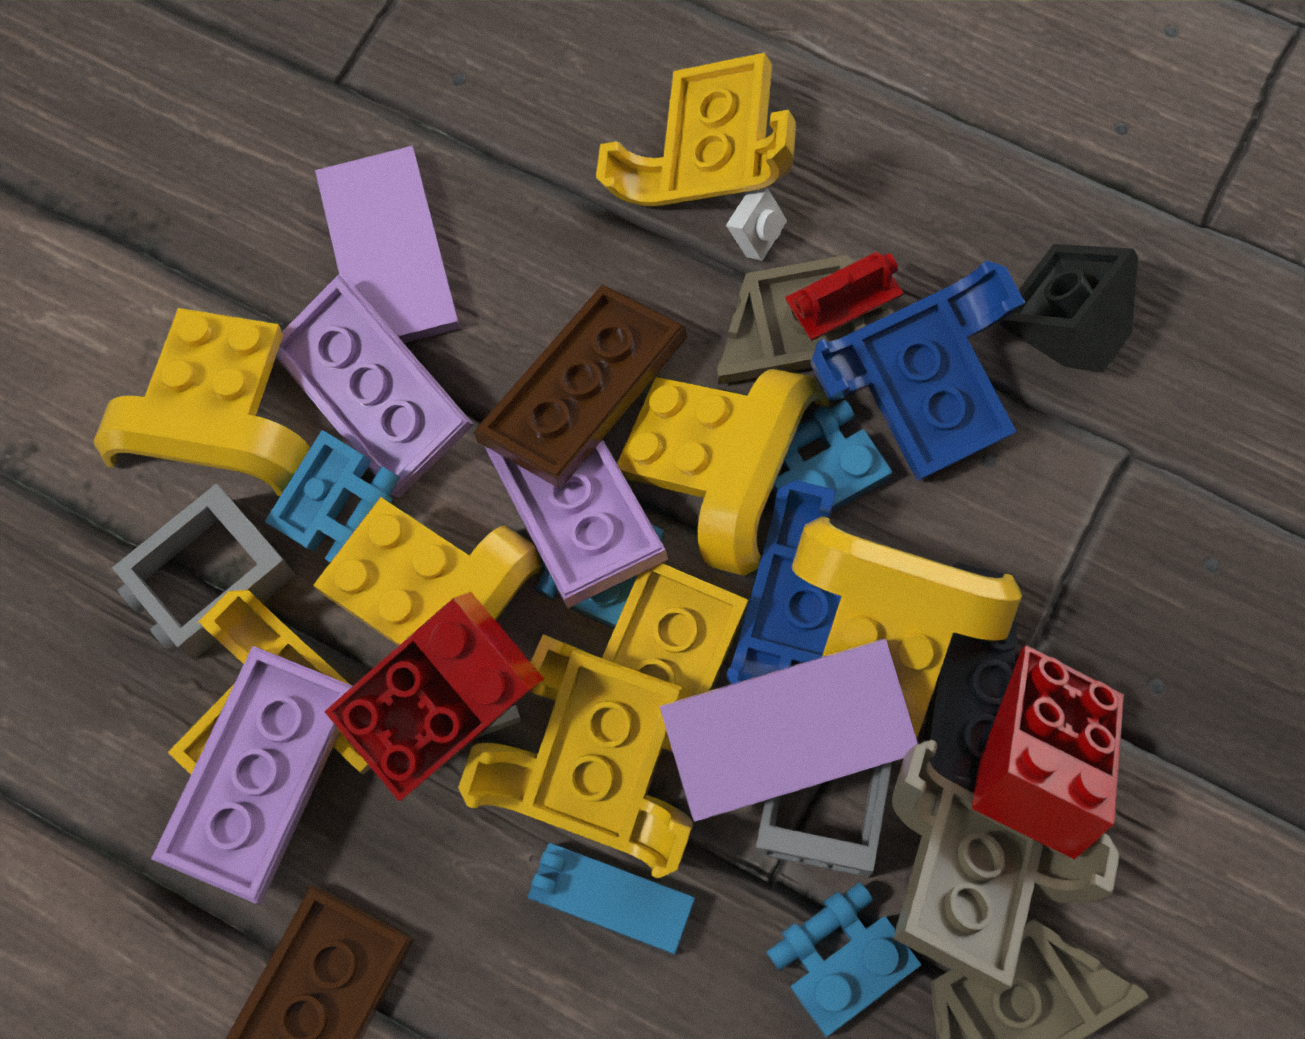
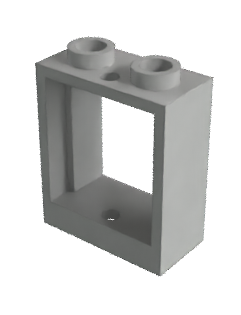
(213, 505)
(823, 851)

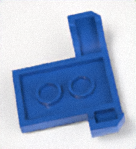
(928, 371)
(785, 614)

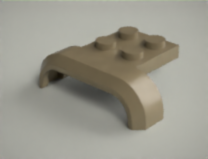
(979, 876)

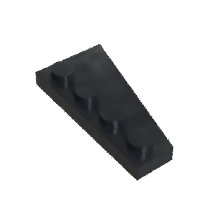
(968, 698)

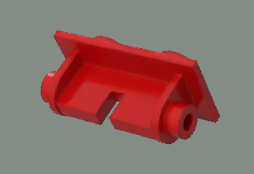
(845, 294)

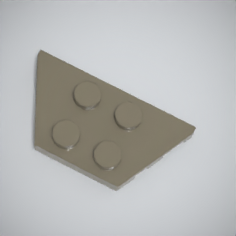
(766, 331)
(1052, 995)

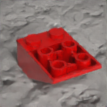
(434, 694)
(1052, 756)

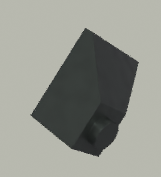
(1078, 305)

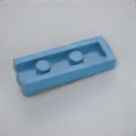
(611, 898)

